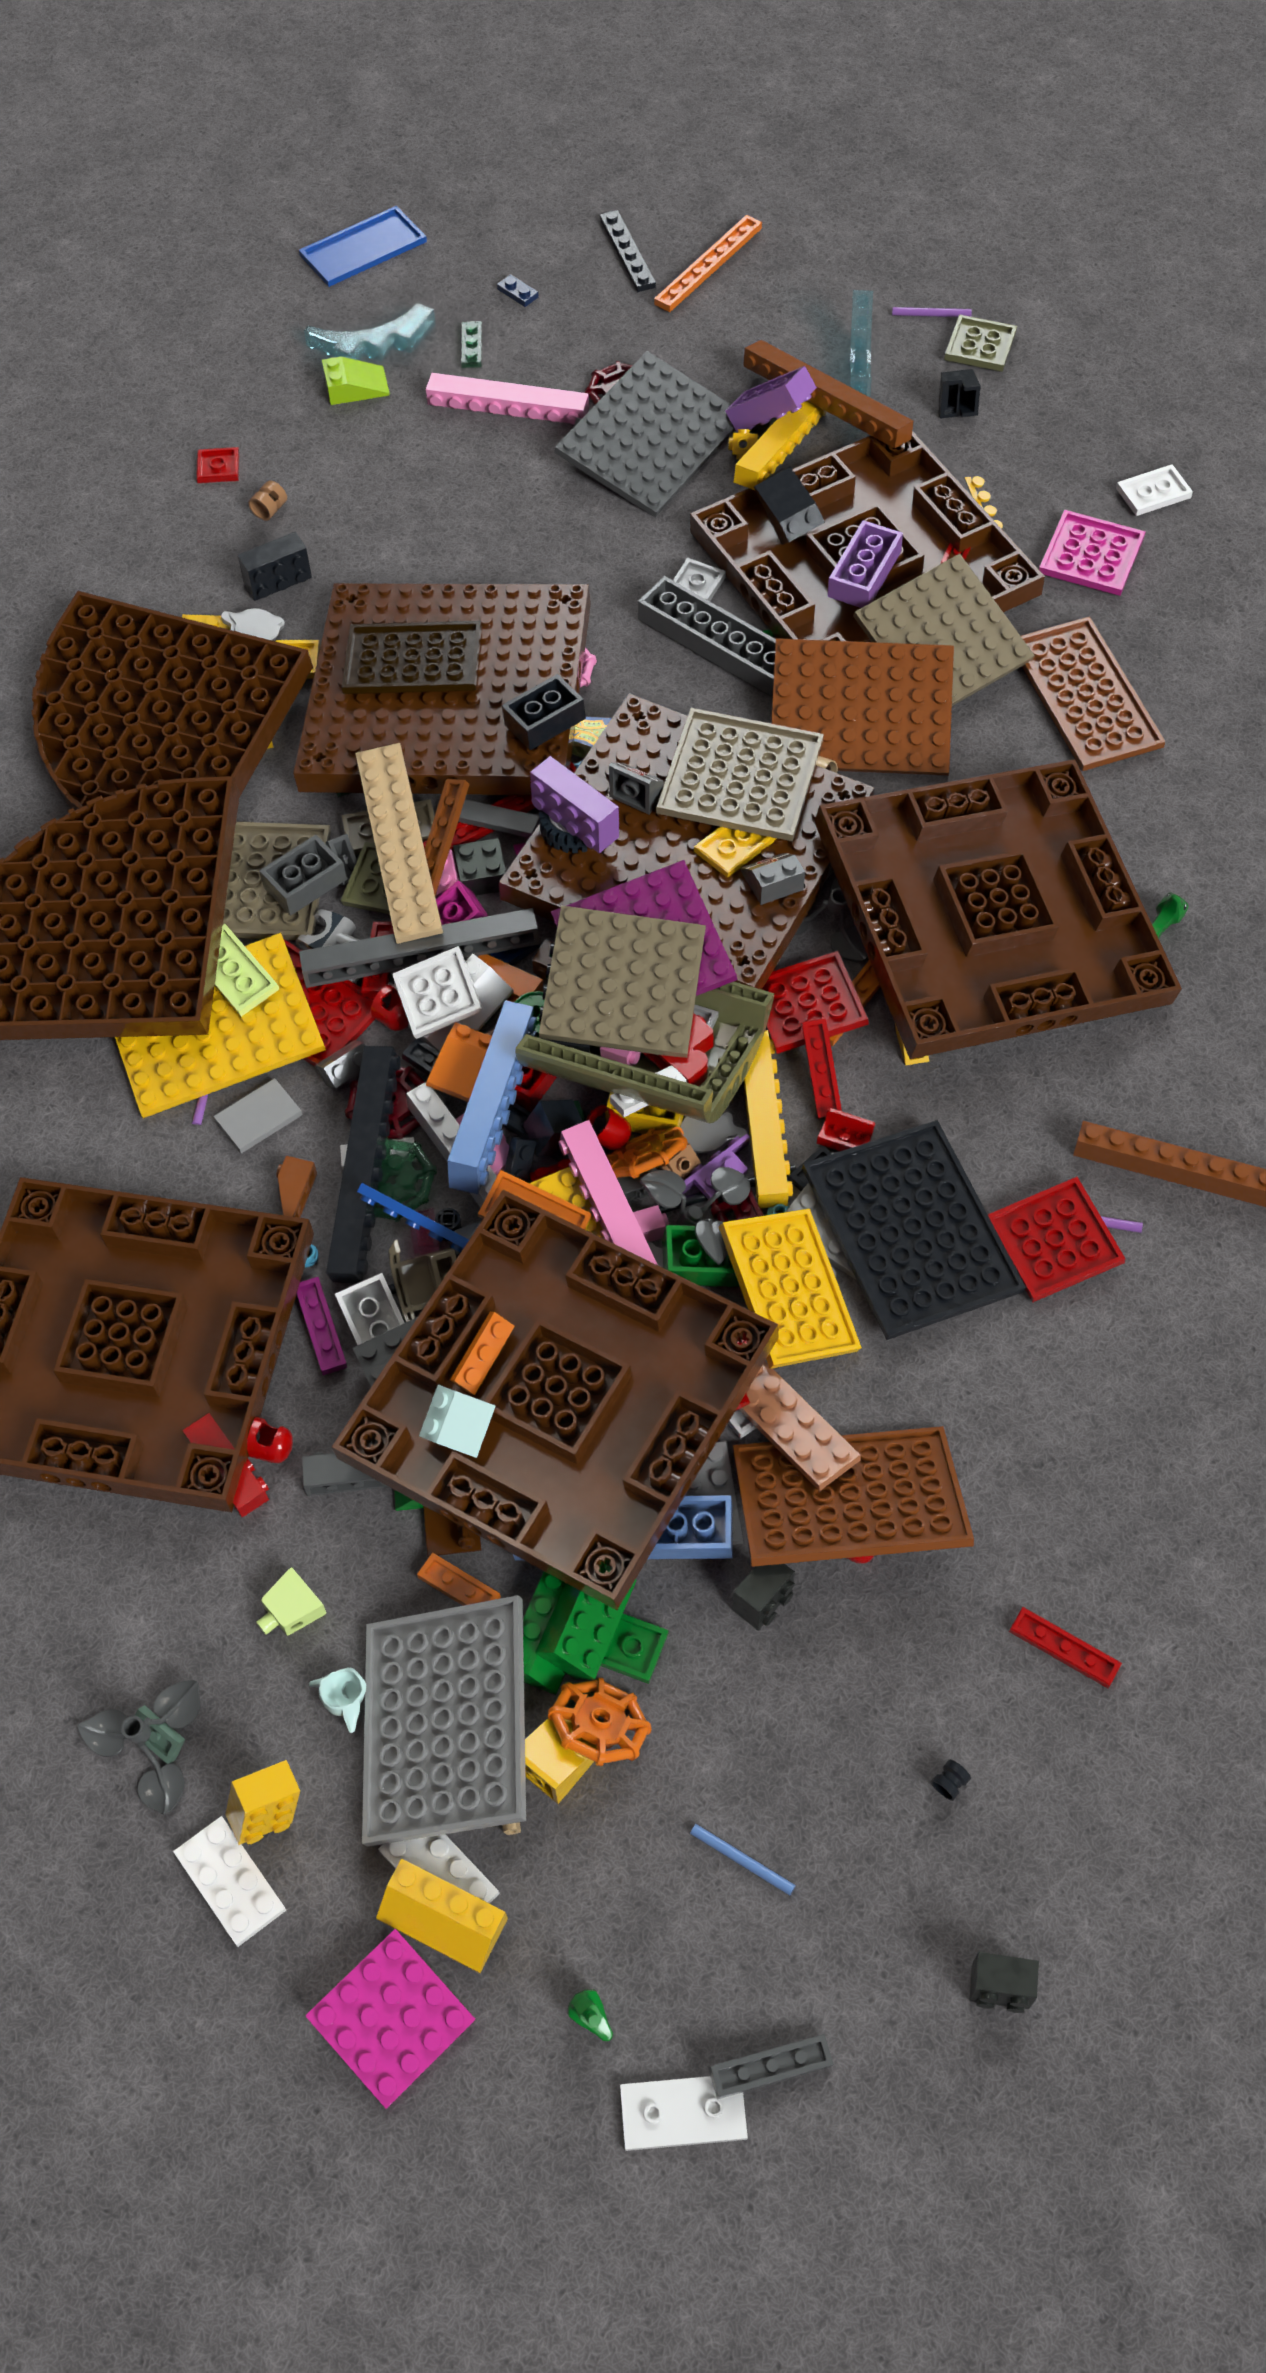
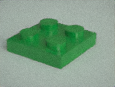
(635, 1648)

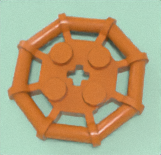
(647, 1152)
(607, 1703)

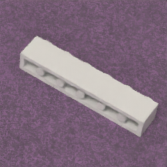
(440, 1127)

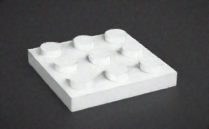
(437, 992)

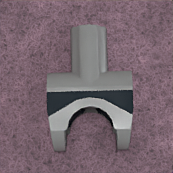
(337, 931)

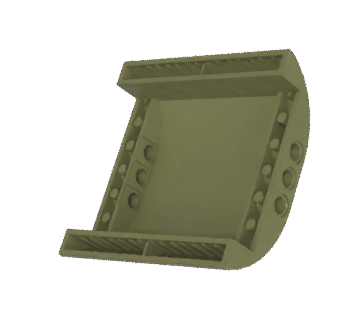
(736, 1037)

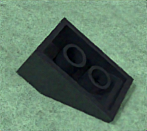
(788, 505)

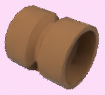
(267, 500)

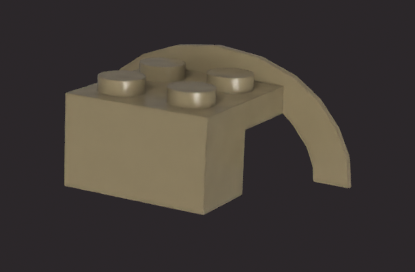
(418, 1277)

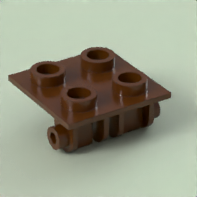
(448, 1537)

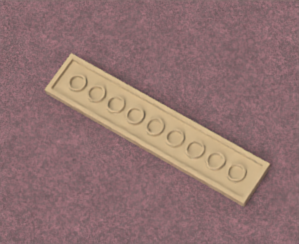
(399, 843)

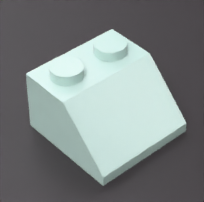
(457, 1421)

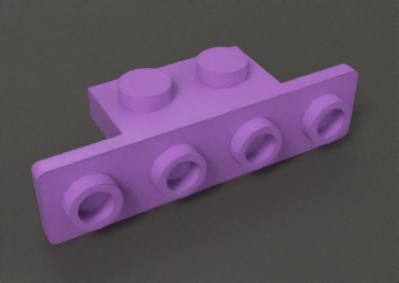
(702, 1174)

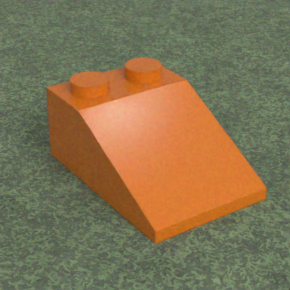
(459, 1062)

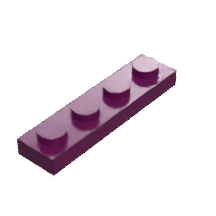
(321, 1326)

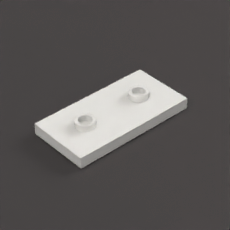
(679, 2114)

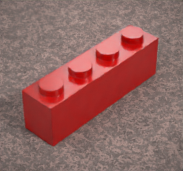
(250, 1491)

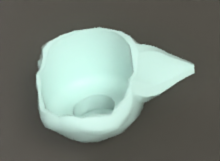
(342, 1694)

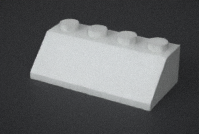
(491, 993)

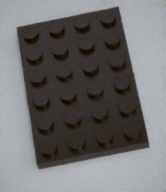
(412, 657)

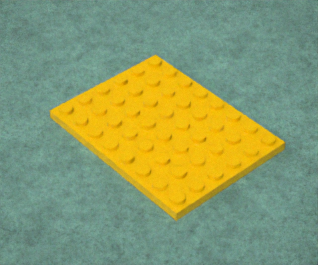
(237, 1048)

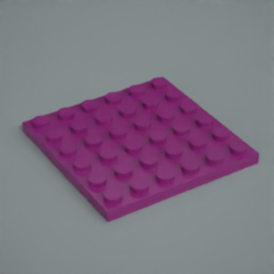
(673, 897)

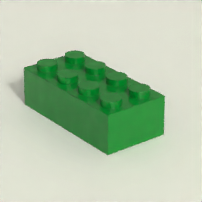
(689, 1260)
(580, 1632)

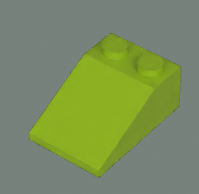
(353, 380)

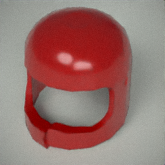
(392, 1017)
(616, 1131)
(273, 1444)

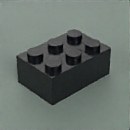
(275, 566)
(543, 712)

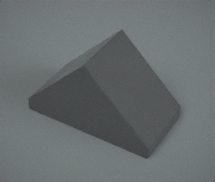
(342, 848)

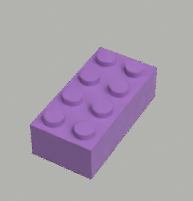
(771, 399)
(865, 564)
(574, 804)

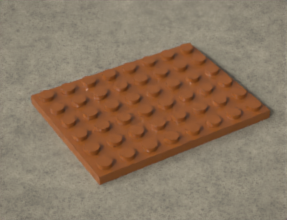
(871, 700)
(888, 1503)

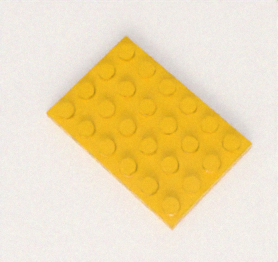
(791, 1284)

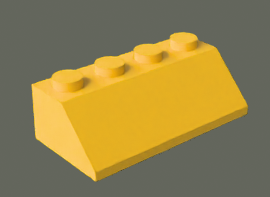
(441, 1915)

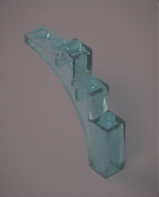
(376, 342)
(860, 342)

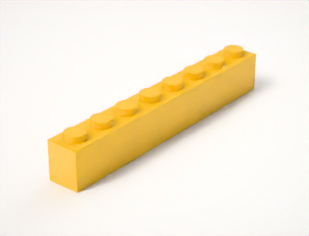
(775, 445)
(766, 1128)

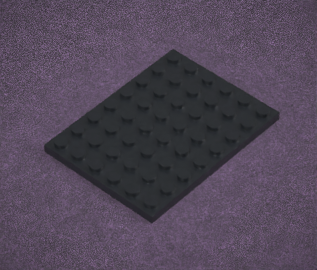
(913, 1229)

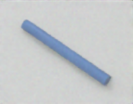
(742, 1859)

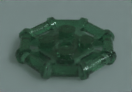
(406, 1176)

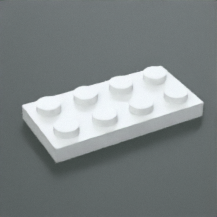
(443, 1859)
(229, 1881)

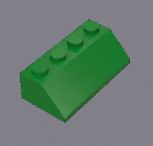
(536, 1669)

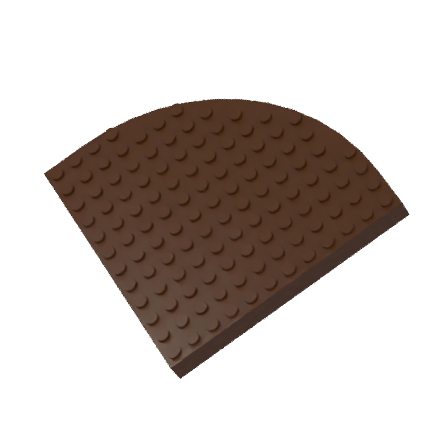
(156, 699)
(118, 914)

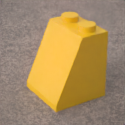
(551, 1765)

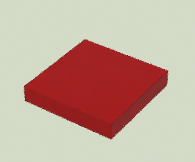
(218, 465)

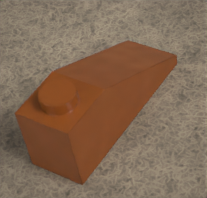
(295, 1183)

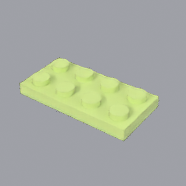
(240, 975)

